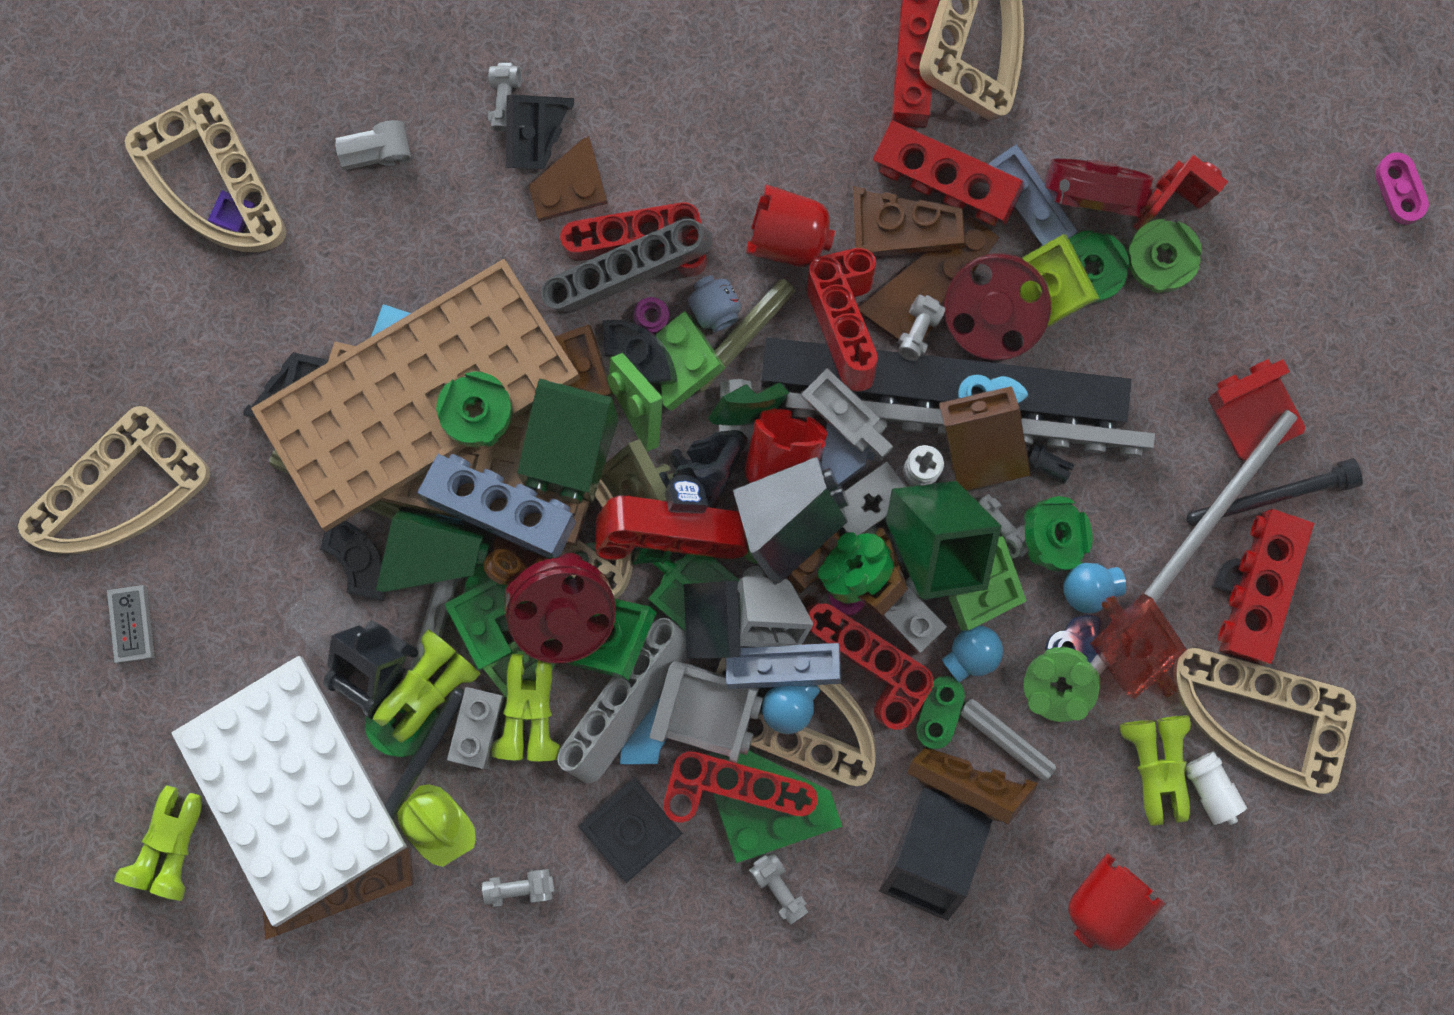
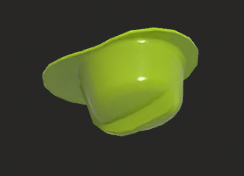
(436, 825)

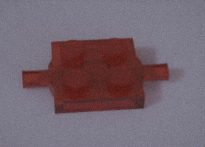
(1138, 646)

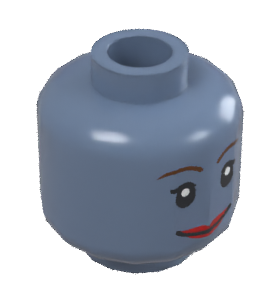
(714, 303)

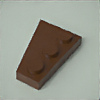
(904, 226)

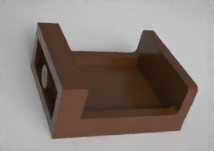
(985, 438)

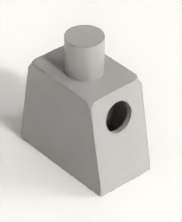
(770, 612)

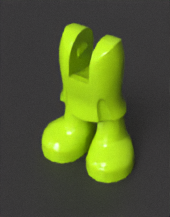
(418, 694)
(527, 702)
(1161, 775)
(167, 836)

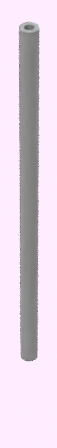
(1215, 512)

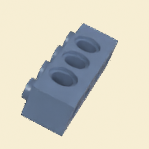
(450, 473)

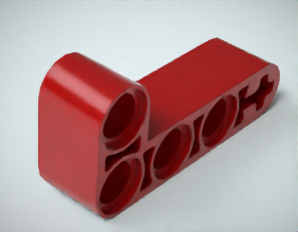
(629, 224)
(834, 284)
(647, 523)
(864, 657)
(742, 791)

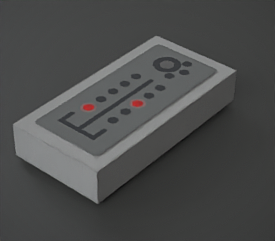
(130, 624)

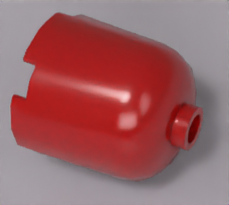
(789, 228)
(782, 443)
(1111, 906)

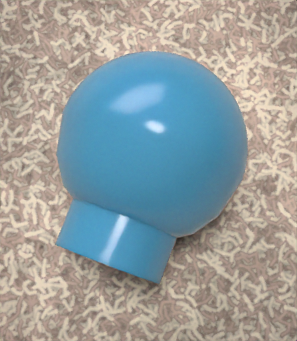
(1091, 584)
(974, 653)
(789, 707)

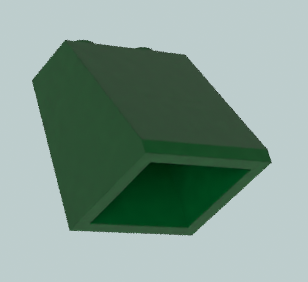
(567, 441)
(943, 538)
(430, 550)

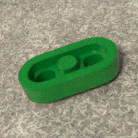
(940, 712)

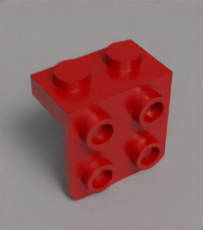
(1192, 180)
(1253, 405)

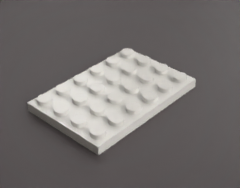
(288, 791)

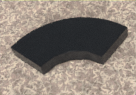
(641, 349)
(358, 557)

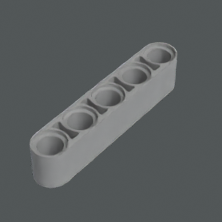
(622, 705)

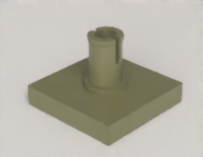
(634, 474)

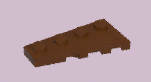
(926, 276)
(379, 881)

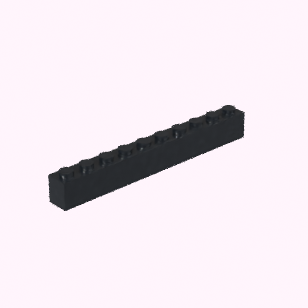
(933, 380)

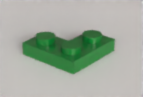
(476, 618)

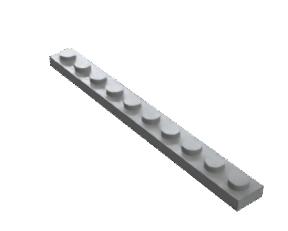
(1056, 434)

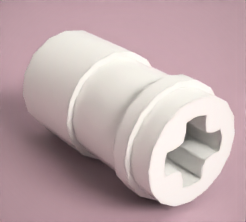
(923, 466)
(1216, 791)

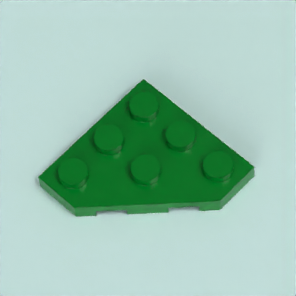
(759, 829)

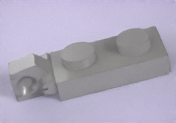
(847, 414)

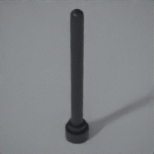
(1344, 475)
(424, 752)

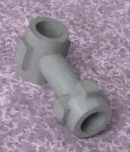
(504, 78)
(927, 313)
(1013, 537)
(768, 872)
(538, 886)

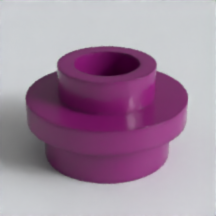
(647, 304)

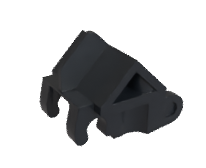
(710, 462)
(369, 652)

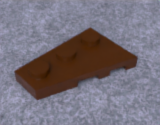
(982, 790)

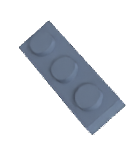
(1035, 204)
(784, 666)

